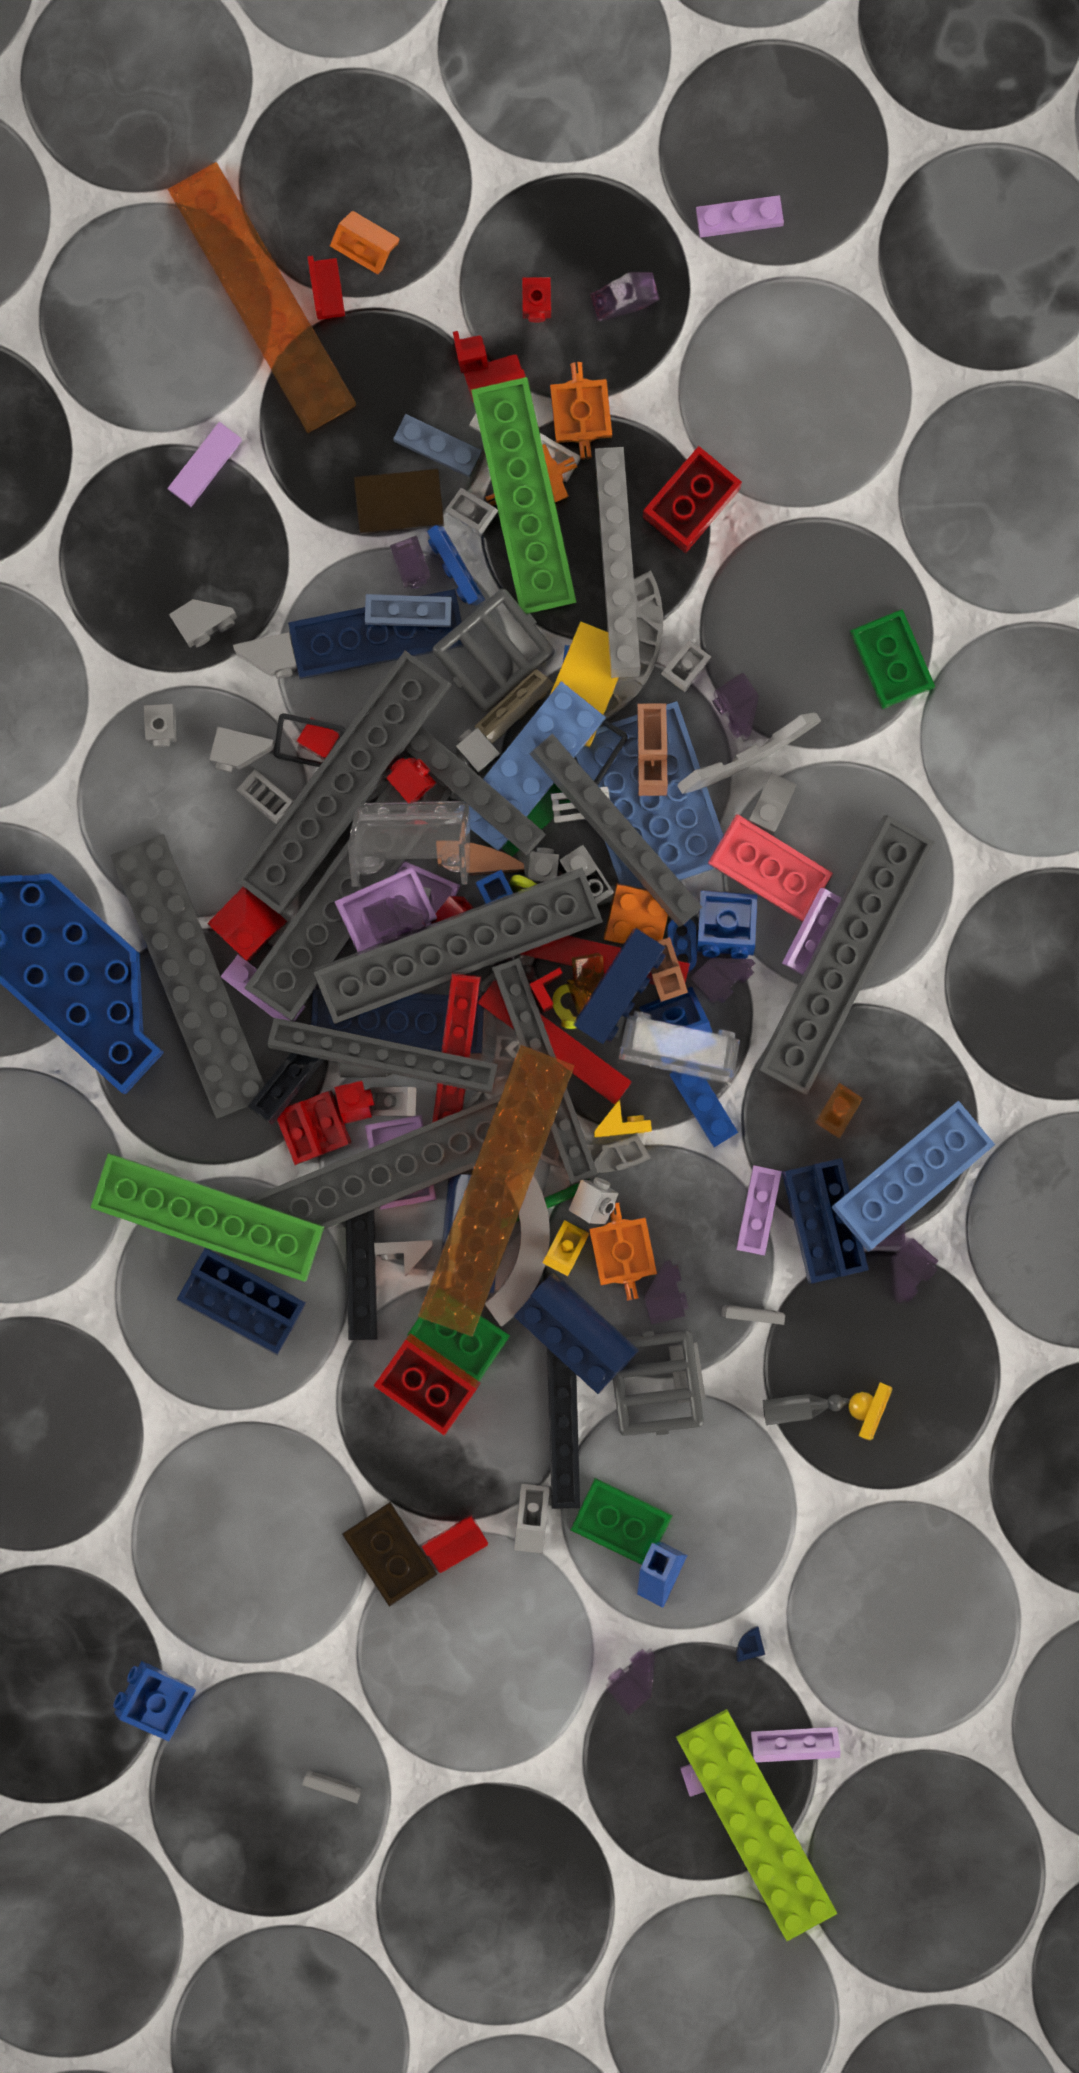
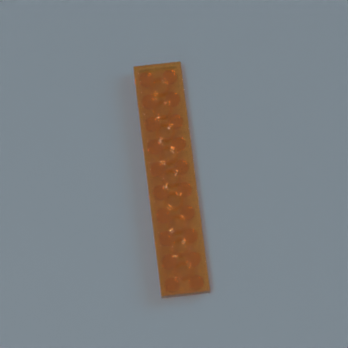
(262, 297)
(496, 1190)

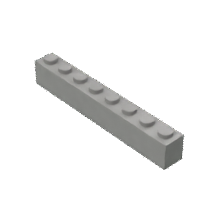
(617, 562)

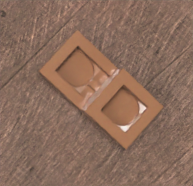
(668, 976)

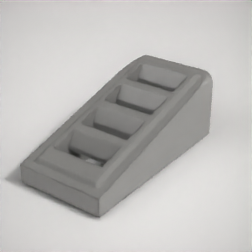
(278, 810)

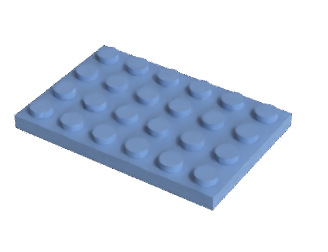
(676, 826)

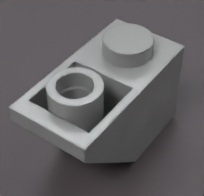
(201, 619)
(596, 880)

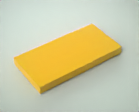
(588, 669)

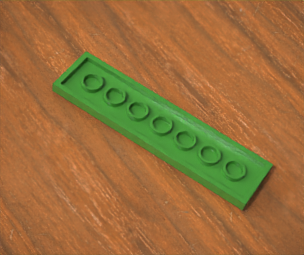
(524, 495)
(207, 1217)

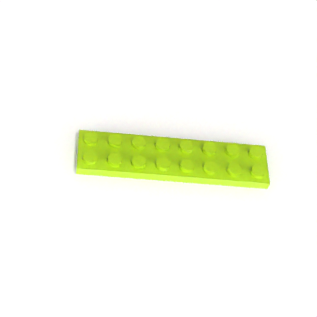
(756, 1825)

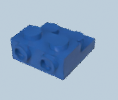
(727, 924)
(153, 1701)

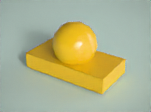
(869, 1408)

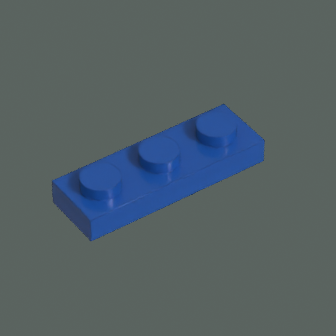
(454, 566)
(705, 1107)

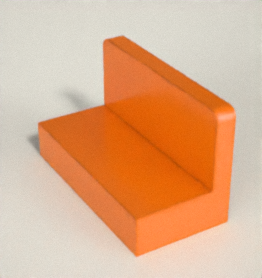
(364, 241)

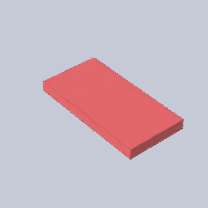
(769, 867)

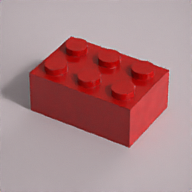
(692, 499)
(427, 1384)

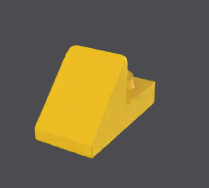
(613, 1125)
(566, 1248)

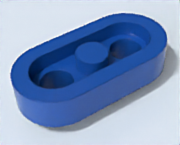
(684, 944)

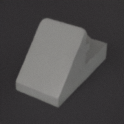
(471, 511)
(686, 666)
(393, 1101)
(412, 1250)

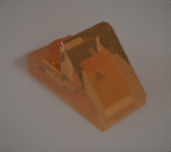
(587, 974)
(838, 1110)

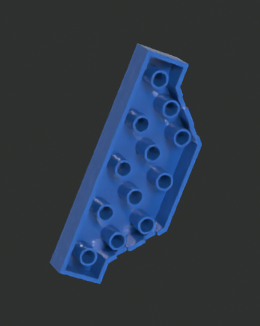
(75, 976)

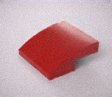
(313, 1127)

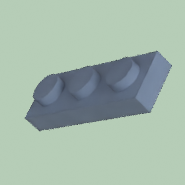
(437, 445)
(408, 610)

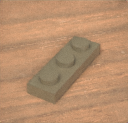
(514, 705)

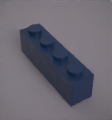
(619, 985)

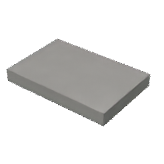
(753, 1314)

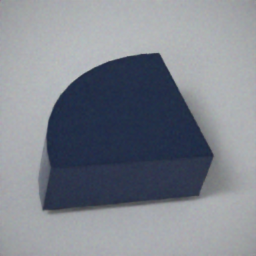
(750, 1645)

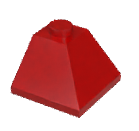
(247, 923)

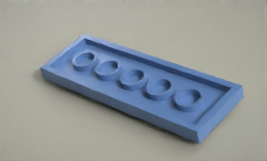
(518, 774)
(913, 1176)

